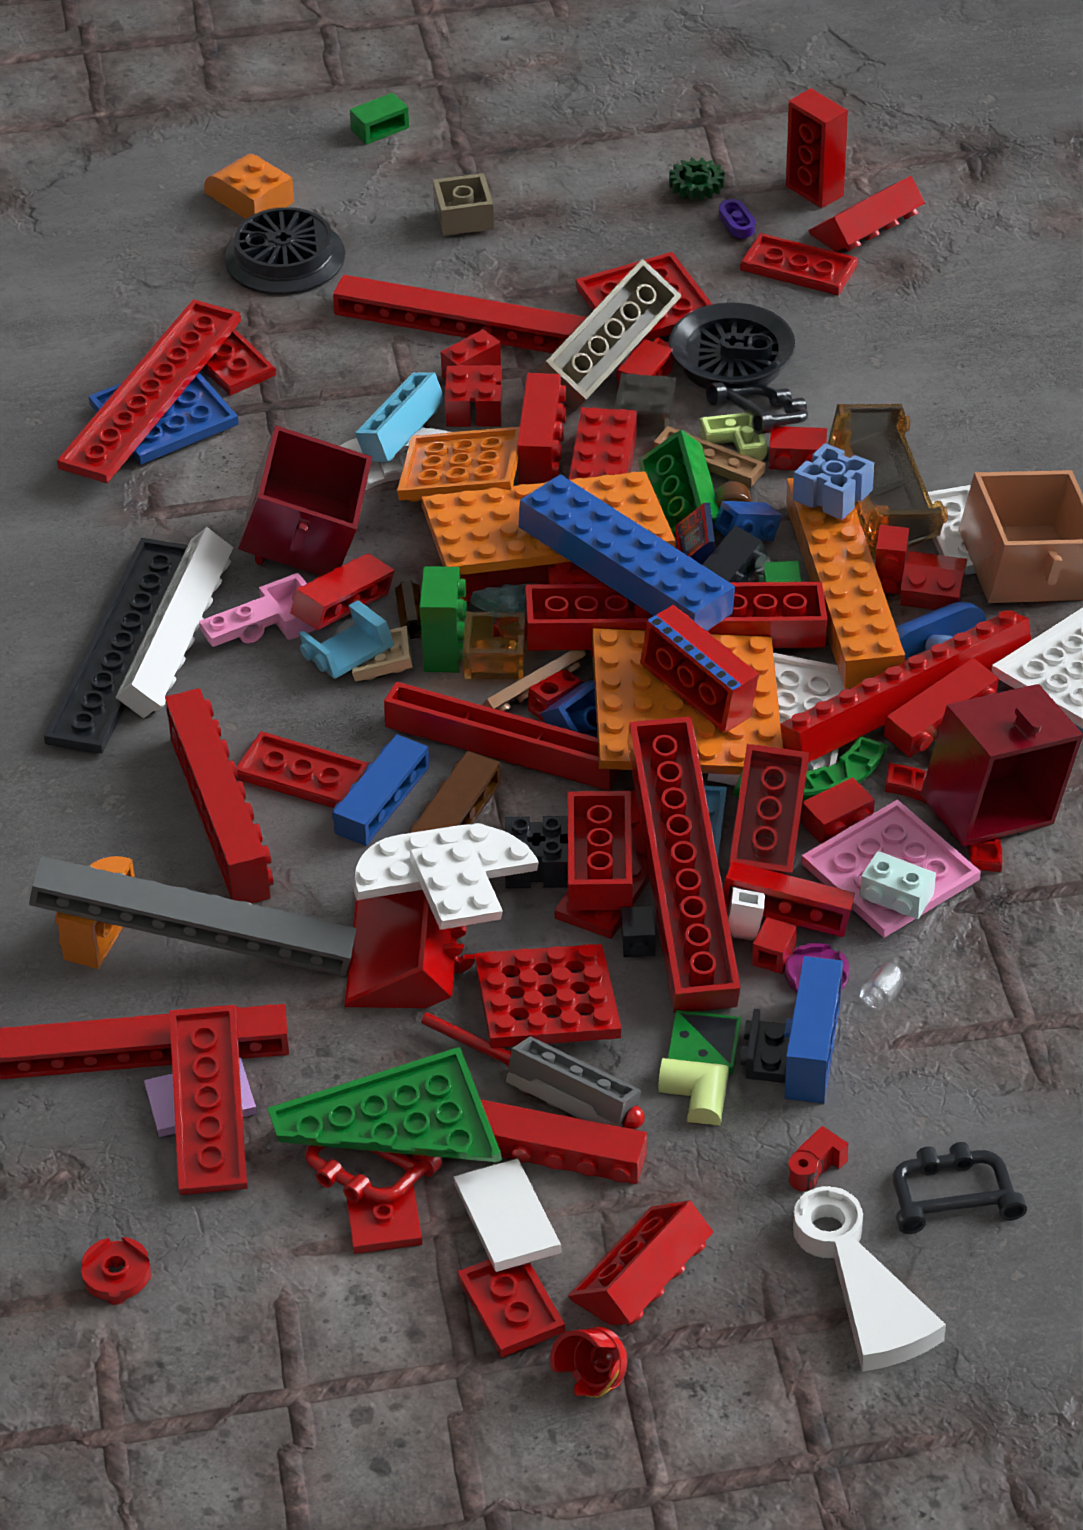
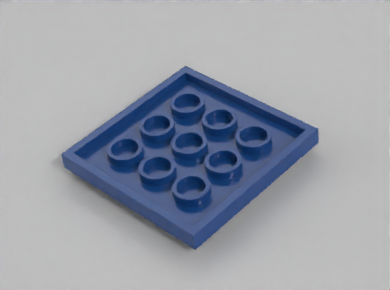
(192, 417)

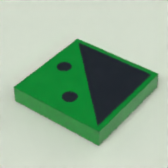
(705, 1038)

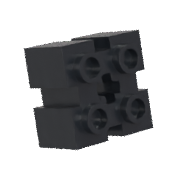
(548, 843)

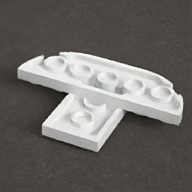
(449, 867)

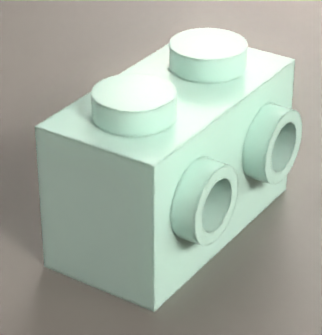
(897, 885)

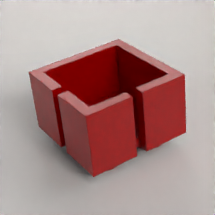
(475, 385)

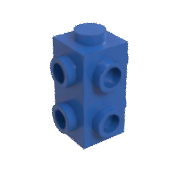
(753, 517)

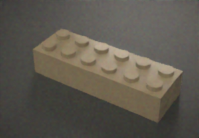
(610, 332)

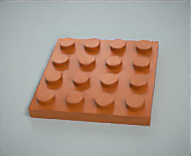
(459, 462)

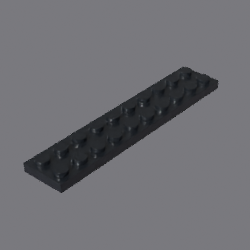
(89, 704)

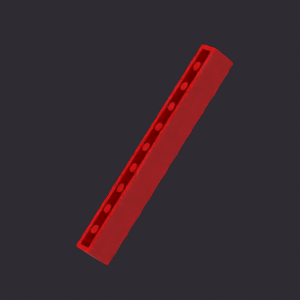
(452, 313)
(869, 703)
(125, 1043)

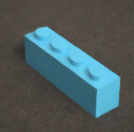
(400, 416)

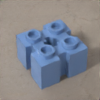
(833, 481)

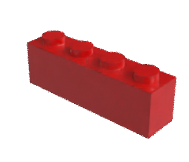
(328, 596)
(919, 720)
(793, 898)

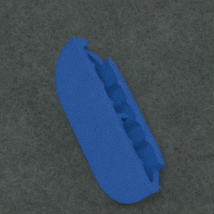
(944, 621)

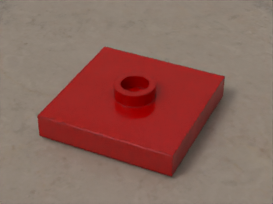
(384, 1225)

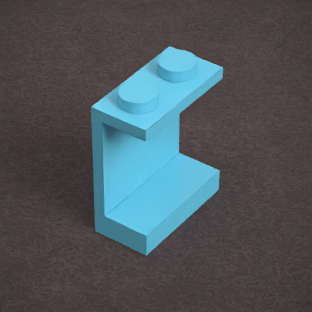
(352, 646)

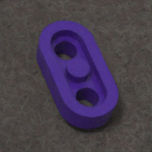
(737, 218)

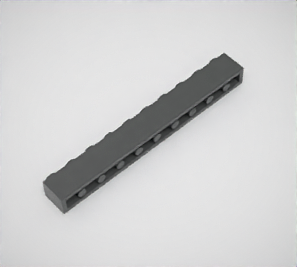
(192, 916)

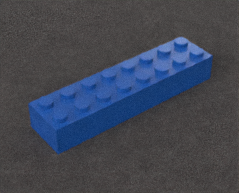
(623, 553)

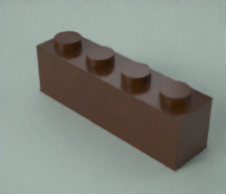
(462, 794)

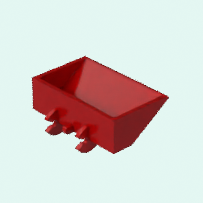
(402, 954)

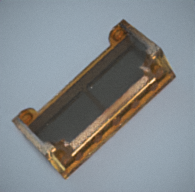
(898, 489)

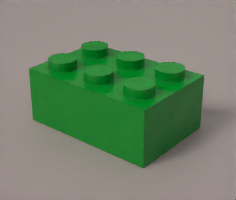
(442, 618)

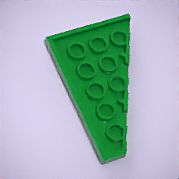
(408, 1109)

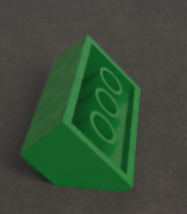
(679, 477)

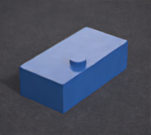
(813, 1029)

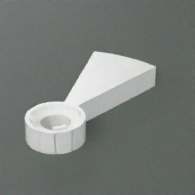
(882, 1312)

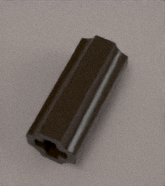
(408, 604)

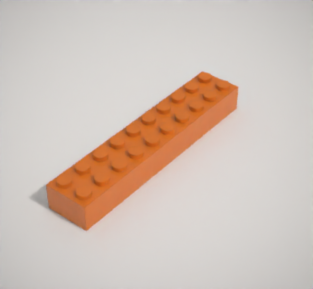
(855, 603)

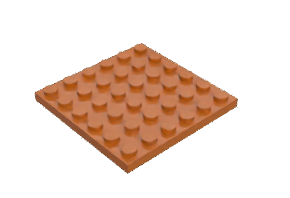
(632, 693)

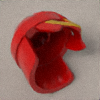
(594, 1359)

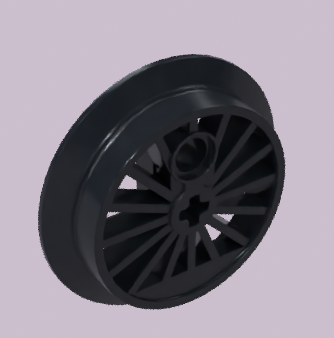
(264, 255)
(755, 345)

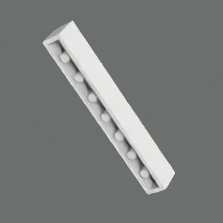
(175, 623)

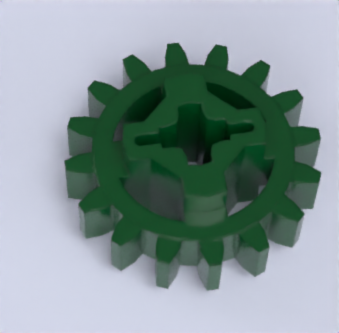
(696, 179)

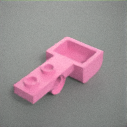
(251, 618)

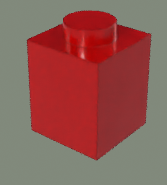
(774, 945)

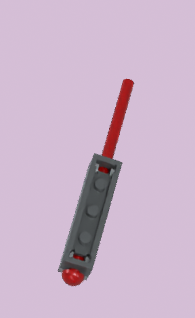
(557, 1078)

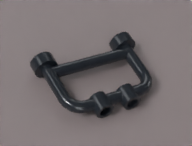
(761, 420)
(911, 1214)

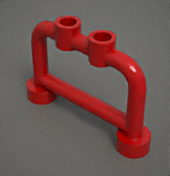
(359, 1186)

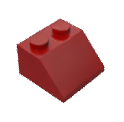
(932, 580)

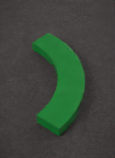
(855, 763)

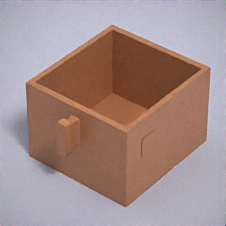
(1025, 535)

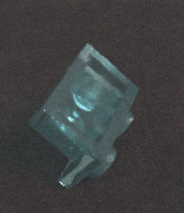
(501, 599)

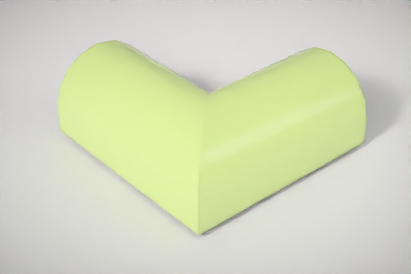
(737, 430)
(701, 1081)

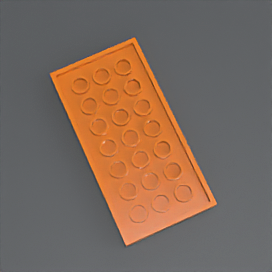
(482, 529)

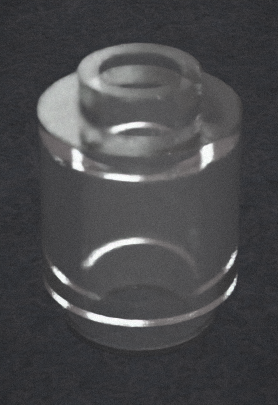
(882, 986)

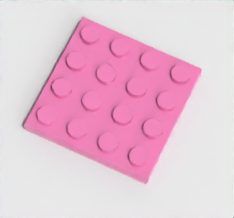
(901, 835)

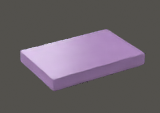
(161, 1101)

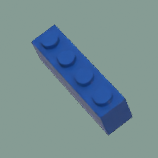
(380, 790)

